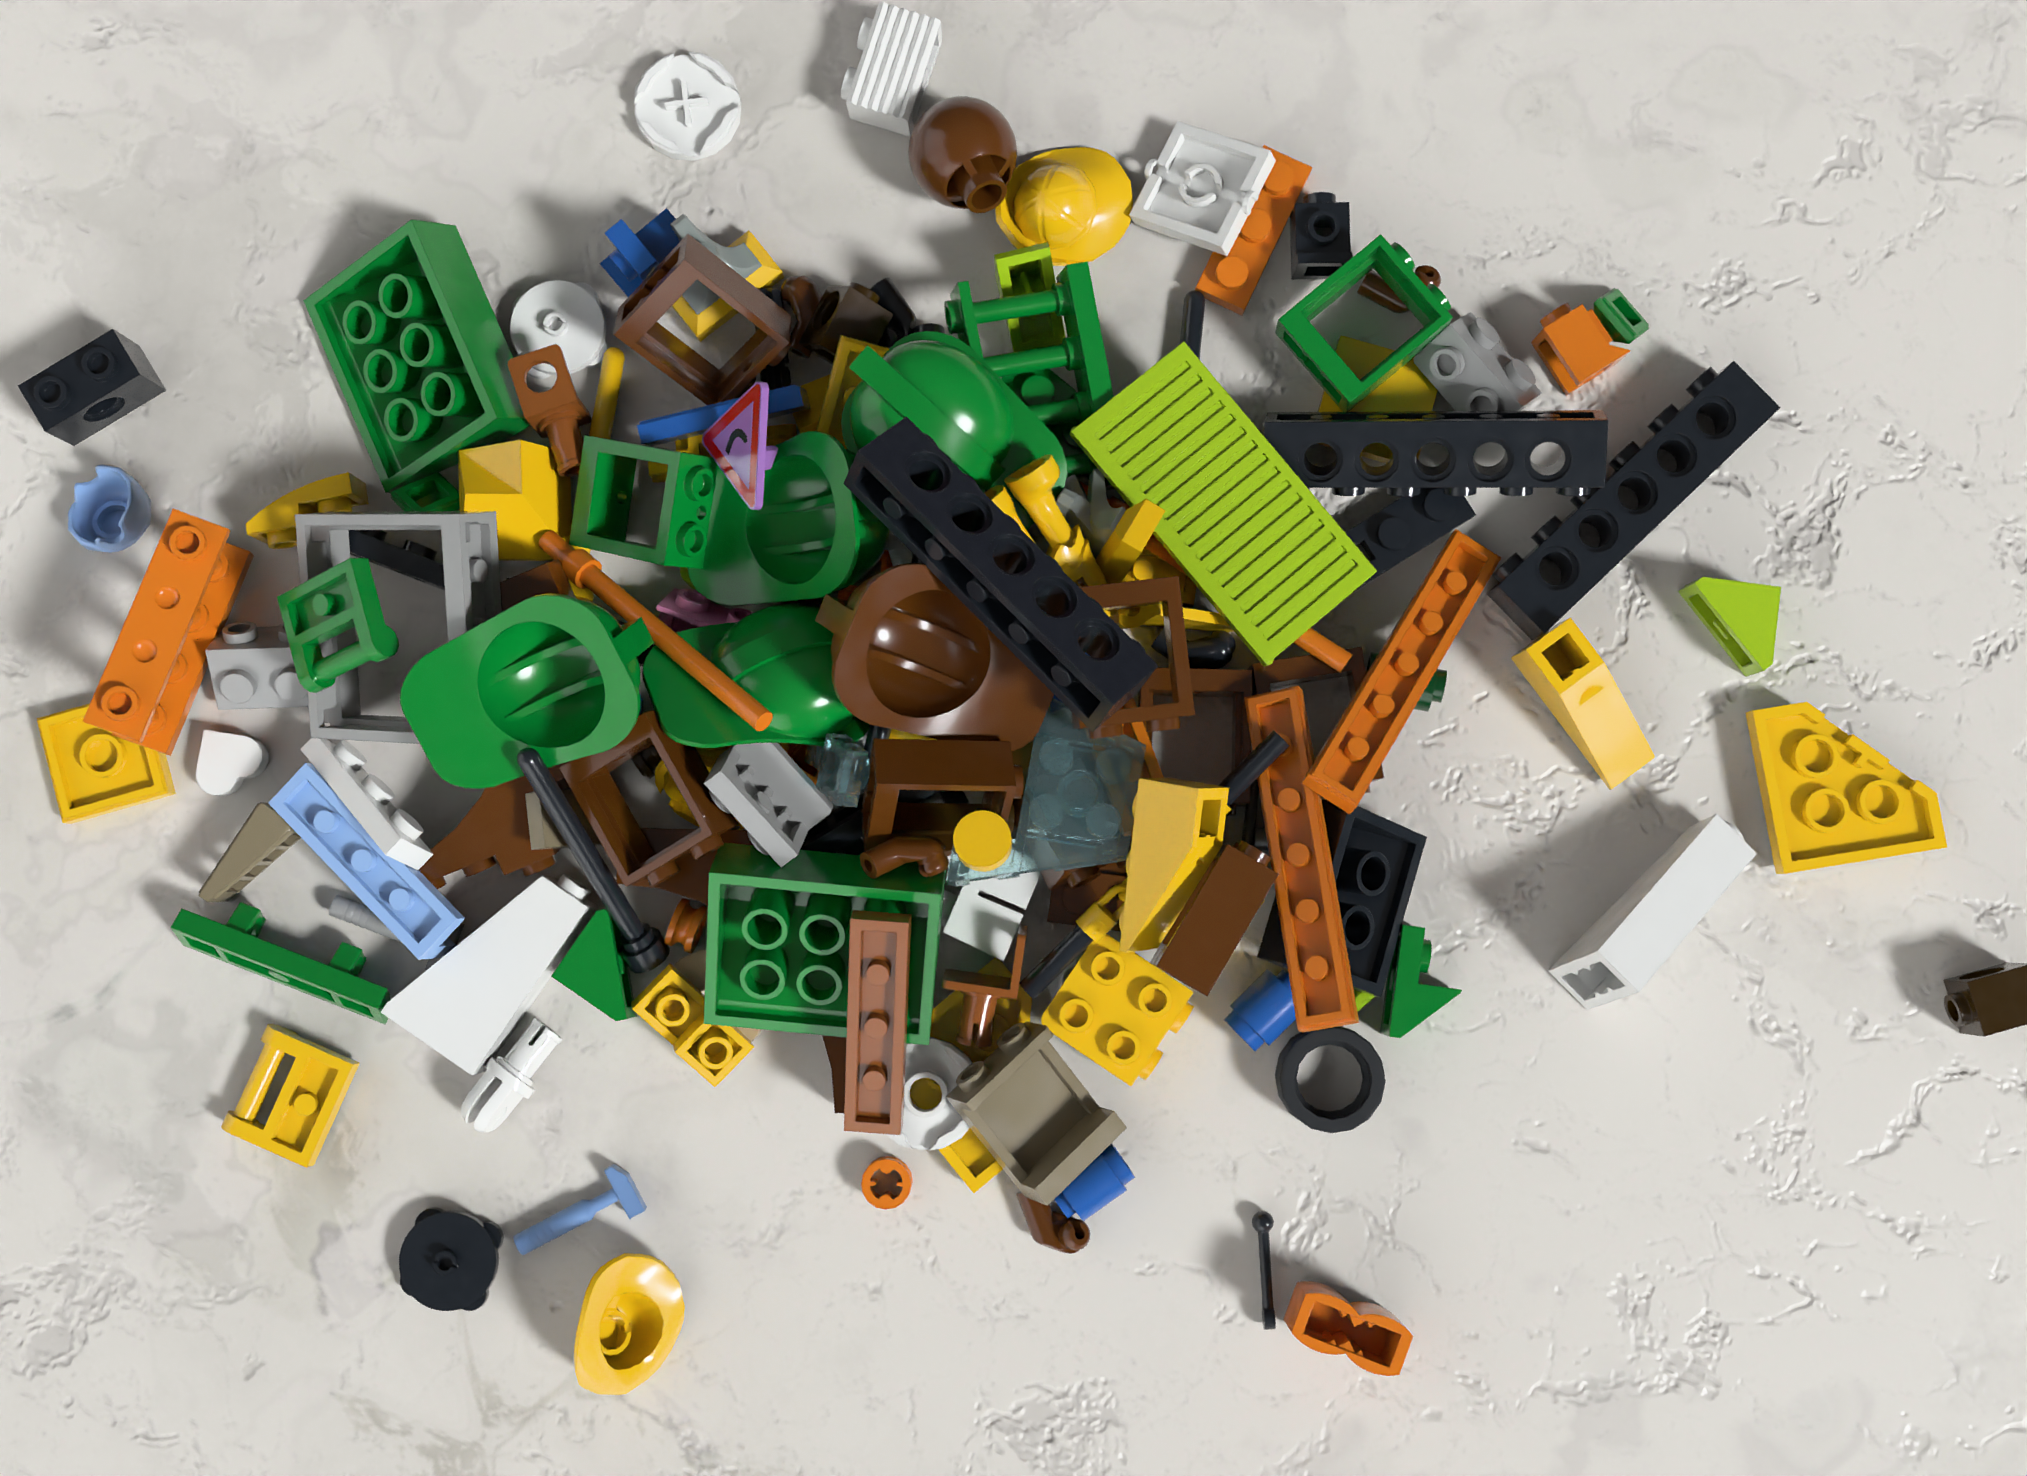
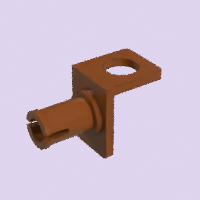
(554, 412)
(982, 994)

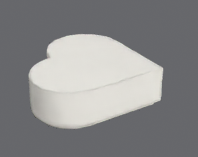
(227, 761)

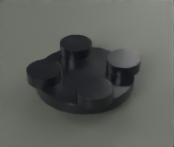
(450, 1260)

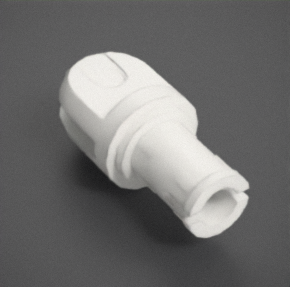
(508, 1078)

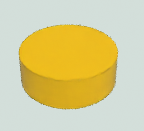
(982, 840)

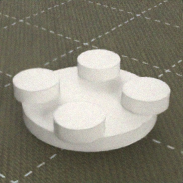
(563, 316)

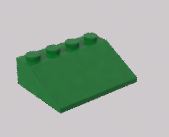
(417, 353)
(785, 934)

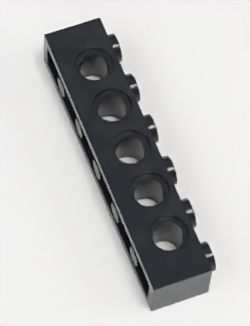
(1737, 410)
(1578, 433)
(999, 573)

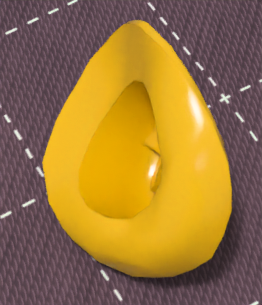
(1069, 199)
(649, 1313)

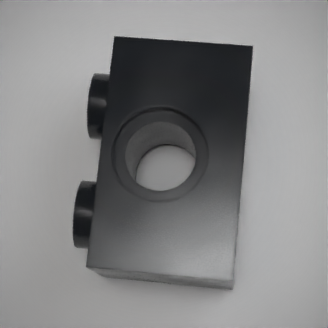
(92, 388)

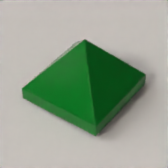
(1619, 317)
(427, 494)

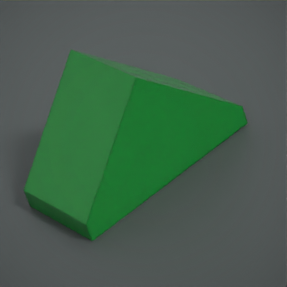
(597, 969)

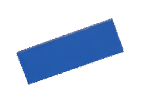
(698, 420)

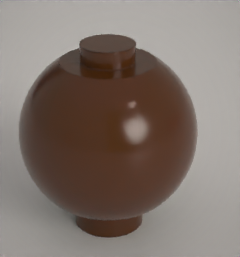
(963, 154)

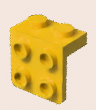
(1117, 1010)

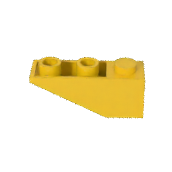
(1585, 701)
(1172, 846)

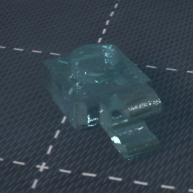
(841, 768)

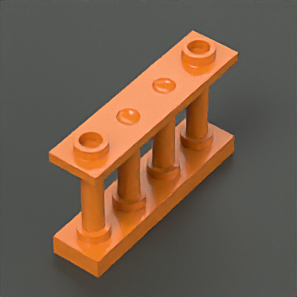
(166, 633)

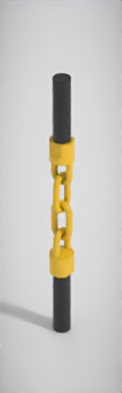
(1098, 919)

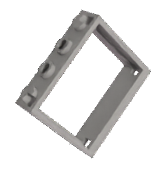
(470, 599)

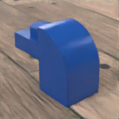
(640, 252)

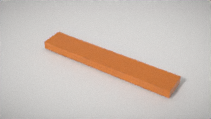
(1401, 672)
(1303, 860)

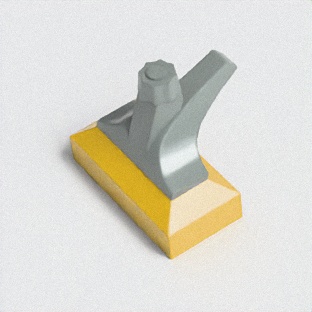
(700, 306)
(1113, 533)

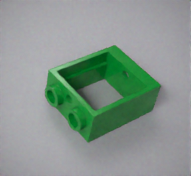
(1320, 359)
(606, 496)

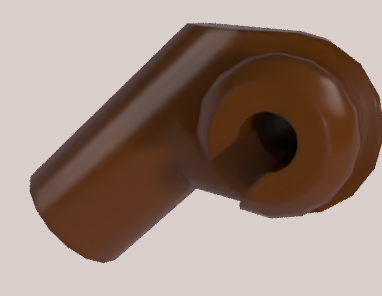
(804, 298)

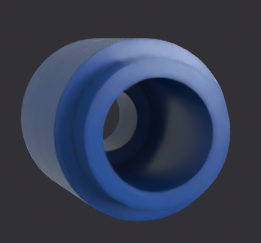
(1263, 1010)
(1096, 1185)

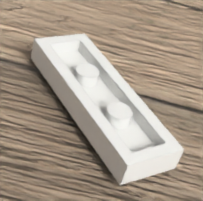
(368, 801)

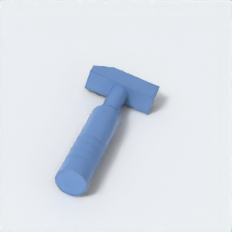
(583, 1211)

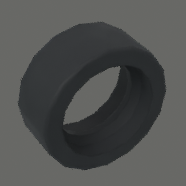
(1363, 1105)

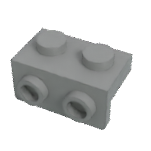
(1475, 370)
(254, 668)
(767, 797)

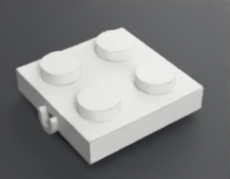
(1202, 187)

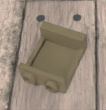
(1033, 1113)

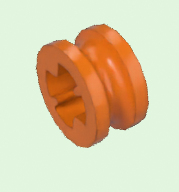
(686, 925)
(887, 1199)

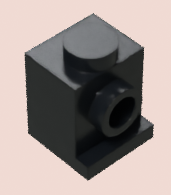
(1314, 254)

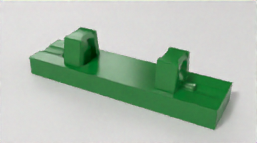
(240, 946)

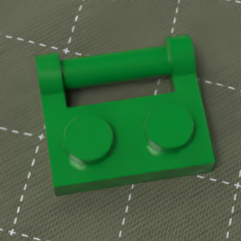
(328, 607)

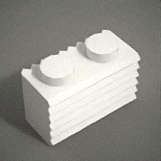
(893, 68)

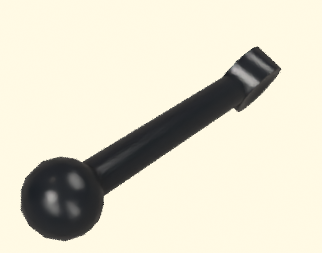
(1263, 1223)

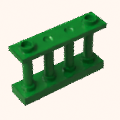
(1079, 351)

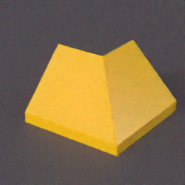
(523, 489)

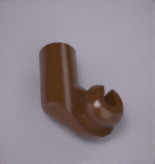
(1378, 291)
(905, 849)
(1054, 1228)

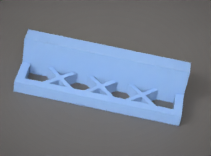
(390, 889)

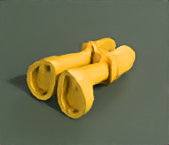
(1033, 489)

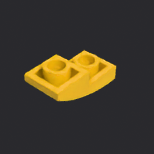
(276, 522)
(677, 1013)

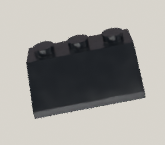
(1374, 879)

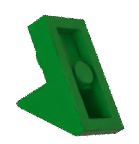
(1406, 999)

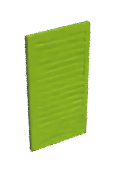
(1230, 502)

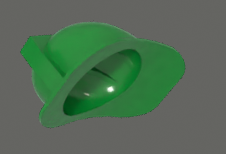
(956, 403)
(803, 539)
(772, 655)
(533, 677)

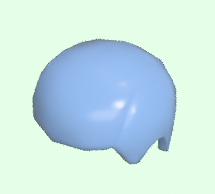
(109, 511)

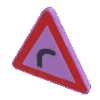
(740, 446)

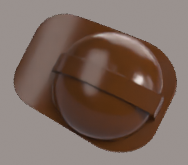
(926, 664)

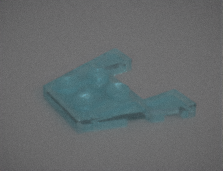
(1072, 804)

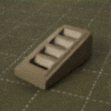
(253, 849)

